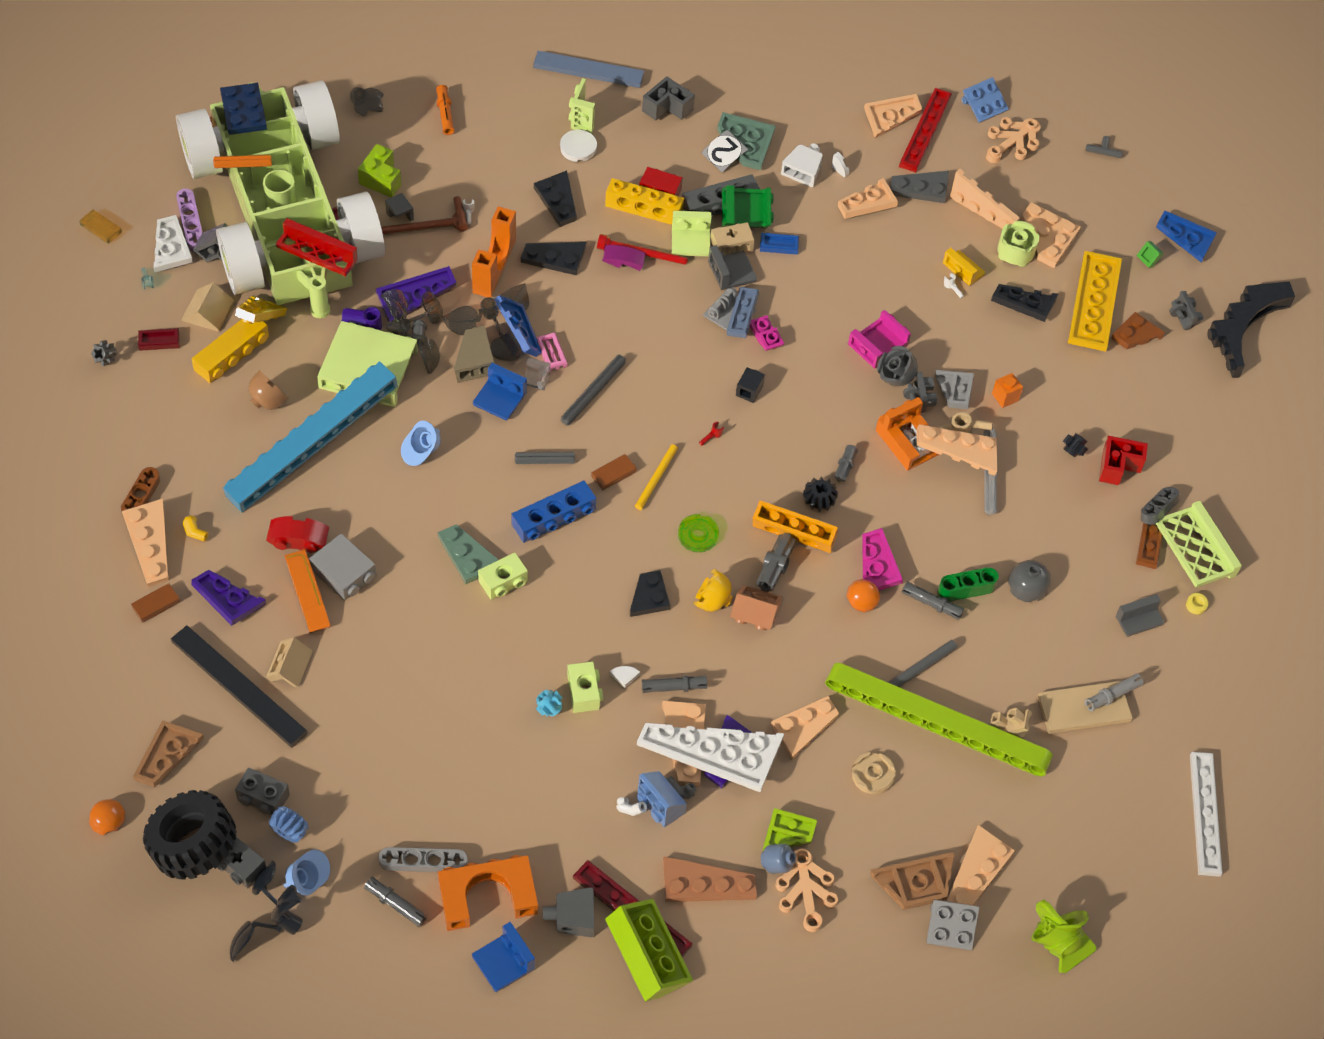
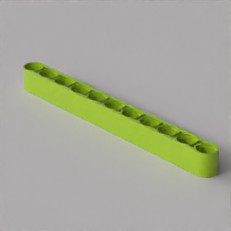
(939, 719)

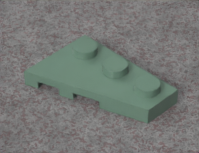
(465, 552)

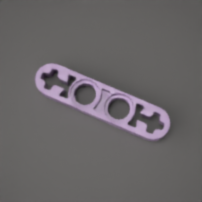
(187, 220)

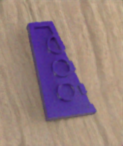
(414, 288)

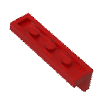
(320, 244)

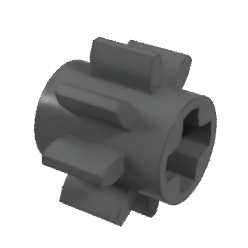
(104, 353)

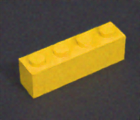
(229, 349)

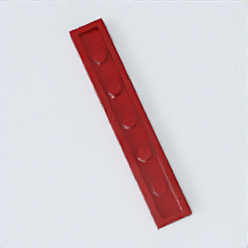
(925, 130)

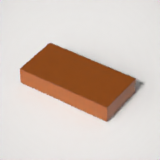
(613, 472)
(155, 602)

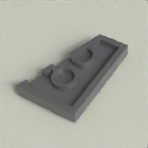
(921, 186)

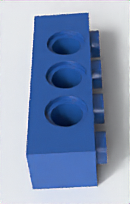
(543, 511)

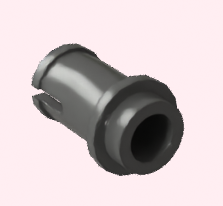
(418, 328)

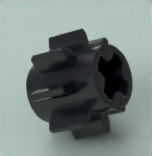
(1075, 445)

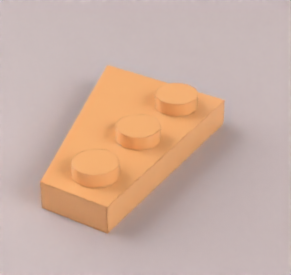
(805, 724)

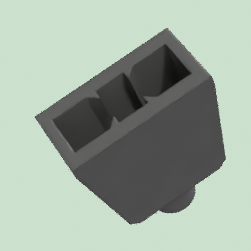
(573, 912)

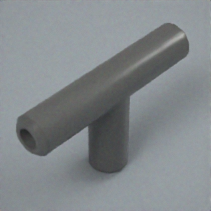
(1104, 150)

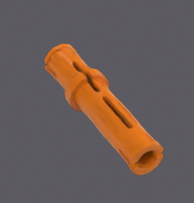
(444, 104)

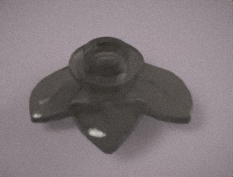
(368, 100)

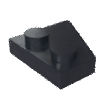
(649, 595)

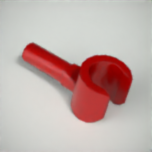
(714, 433)

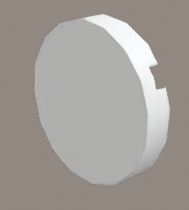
(578, 145)

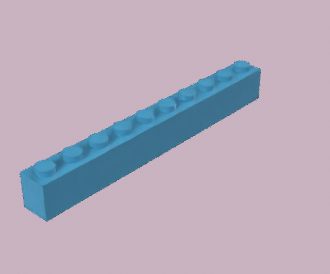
(310, 436)

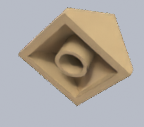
(209, 307)

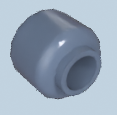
(778, 858)

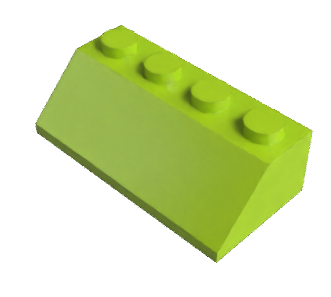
(648, 949)

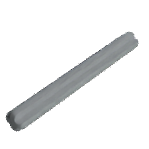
(990, 485)

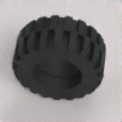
(198, 852)

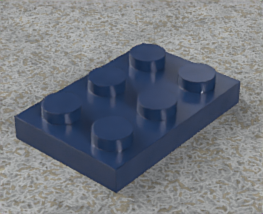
(243, 108)

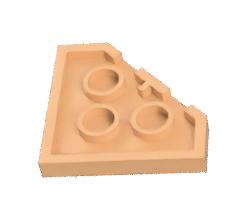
(1054, 233)

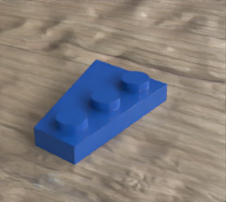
(1186, 234)

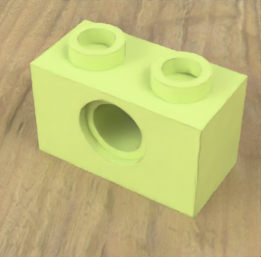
(509, 567)
(582, 698)

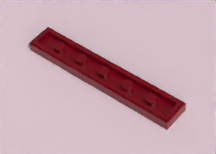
(615, 896)

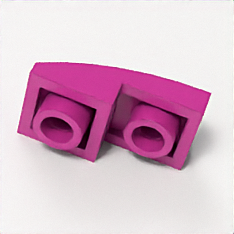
(765, 333)

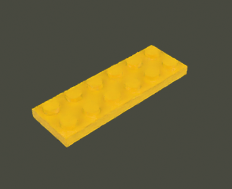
(1094, 301)

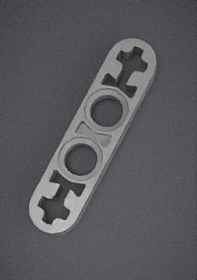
(423, 856)

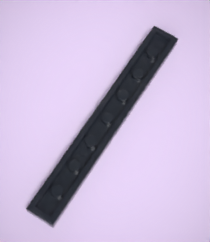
(239, 686)

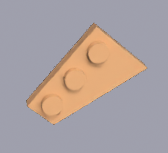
(891, 112)
(870, 200)

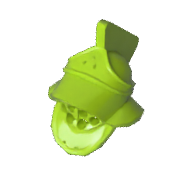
(1063, 935)

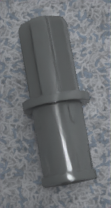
(846, 463)

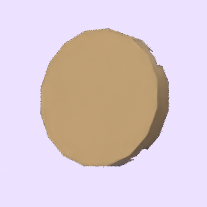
(873, 773)

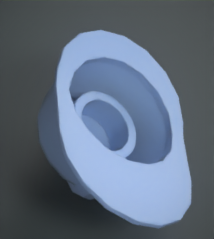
(420, 443)
(308, 872)

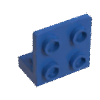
(501, 392)
(504, 959)

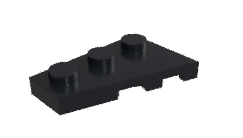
(557, 197)
(1028, 303)

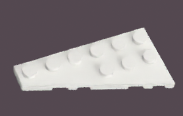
(722, 752)

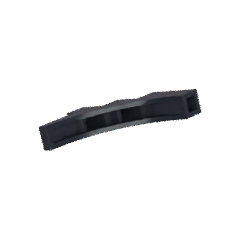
(1239, 316)

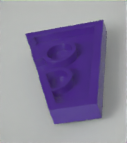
(226, 598)

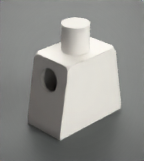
(803, 164)

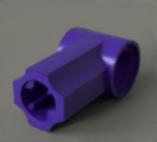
(368, 318)

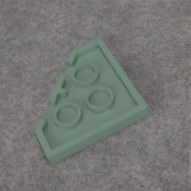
(752, 134)

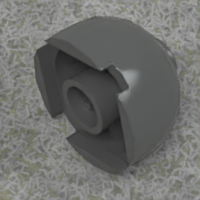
(897, 366)
(1029, 581)

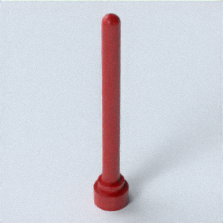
(603, 240)

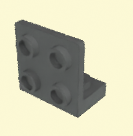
(730, 269)

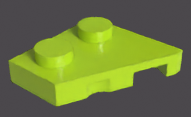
(789, 829)

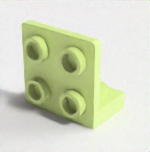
(582, 111)
(691, 233)

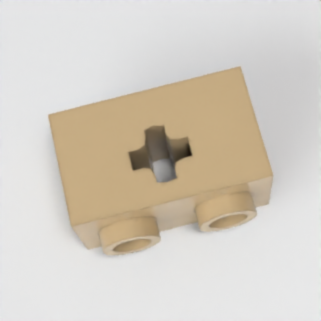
(733, 238)

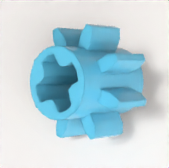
(549, 703)

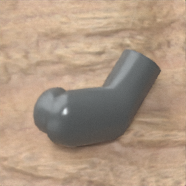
(686, 791)

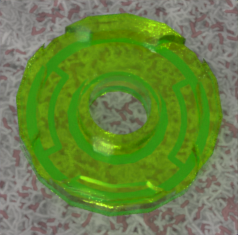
(698, 543)

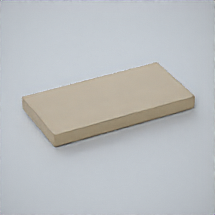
(1066, 710)

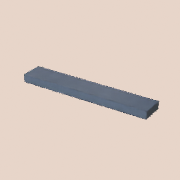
(588, 69)

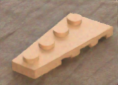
(968, 194)
(968, 447)
(148, 537)

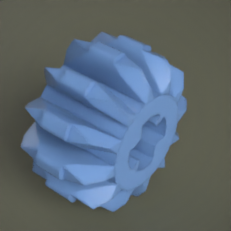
(288, 824)

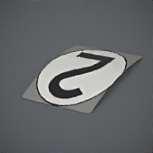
(724, 150)

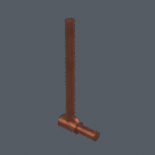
(458, 220)

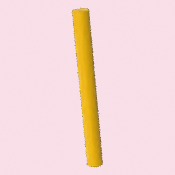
(656, 477)

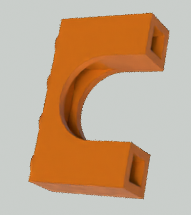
(489, 265)
(511, 872)

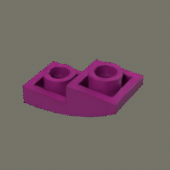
(619, 255)

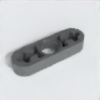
(1152, 513)

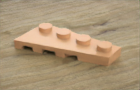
(683, 715)
(980, 867)

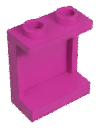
(879, 338)

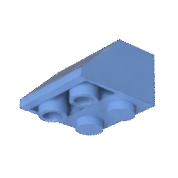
(660, 798)

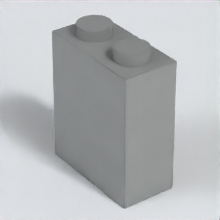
(343, 567)

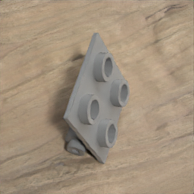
(722, 308)
(952, 924)

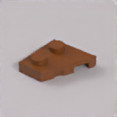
(1136, 331)

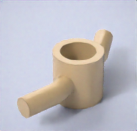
(963, 423)

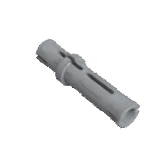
(1107, 696)

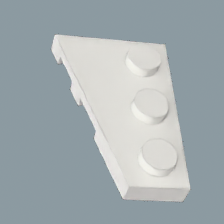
(170, 245)

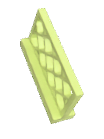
(1213, 540)

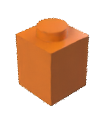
(1007, 390)

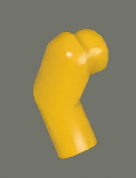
(192, 530)

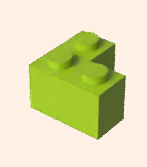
(378, 171)

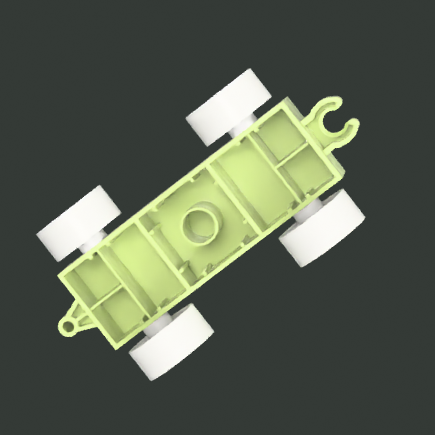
(280, 192)

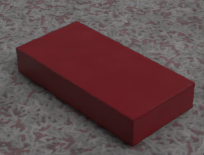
(158, 339)

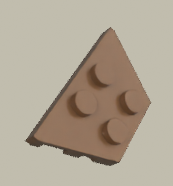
(916, 881)

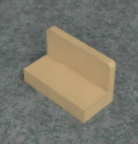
(289, 662)

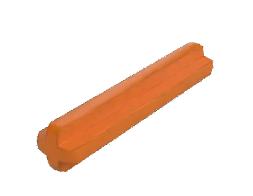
(242, 161)

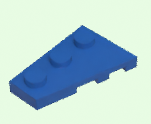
(519, 324)

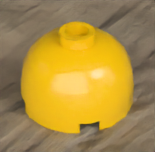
(714, 592)

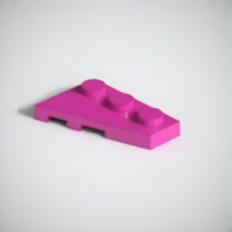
(878, 561)

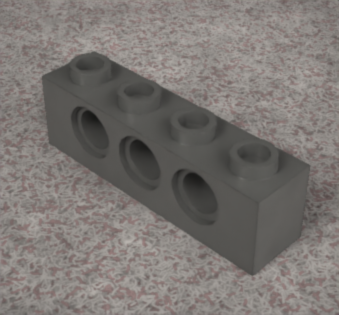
(710, 197)

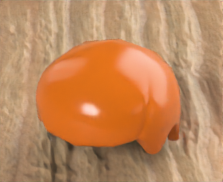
(863, 595)
(106, 816)

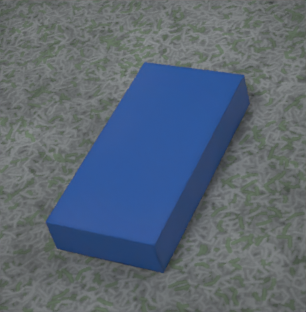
(779, 243)

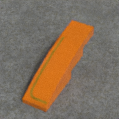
(307, 591)

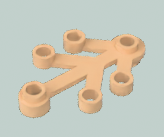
(1027, 127)
(806, 887)

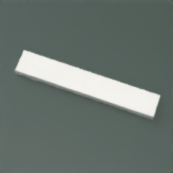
(1205, 814)

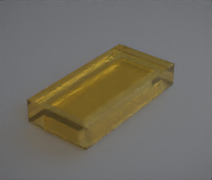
(100, 226)

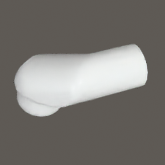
(633, 810)

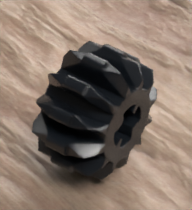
(820, 494)

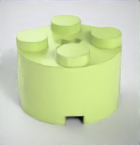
(1018, 243)

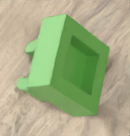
(1150, 254)

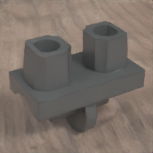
(1184, 309)
(919, 390)

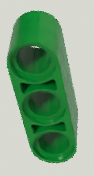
(977, 580)

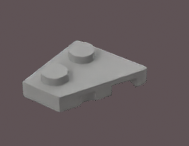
(955, 387)

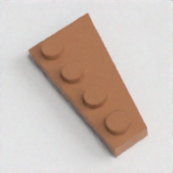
(702, 882)

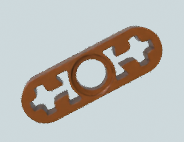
(140, 484)

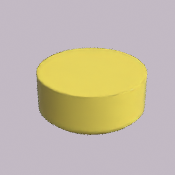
(1197, 603)

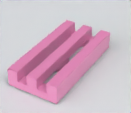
(556, 364)

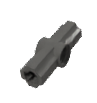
(776, 562)

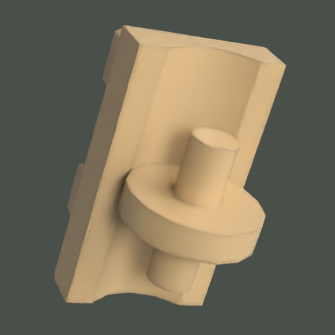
(1013, 722)

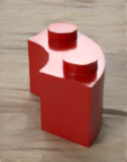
(297, 534)

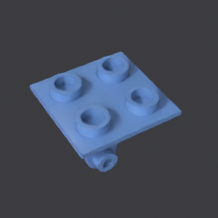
(985, 99)

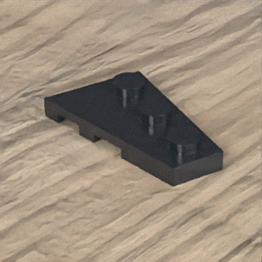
(555, 256)

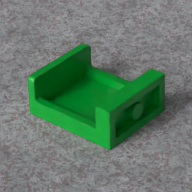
(747, 206)

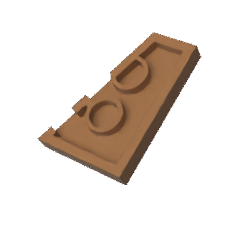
(165, 752)

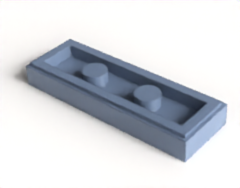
(742, 312)

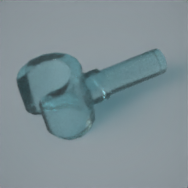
(146, 279)

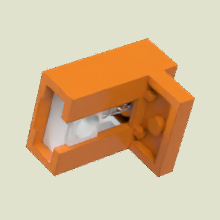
(899, 432)

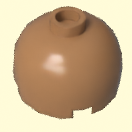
(265, 393)

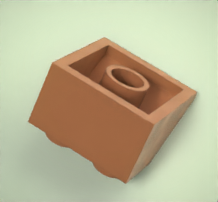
(756, 607)

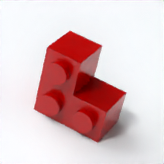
(1121, 455)

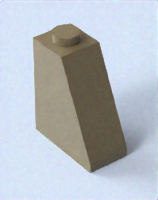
(473, 355)

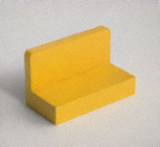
(962, 266)

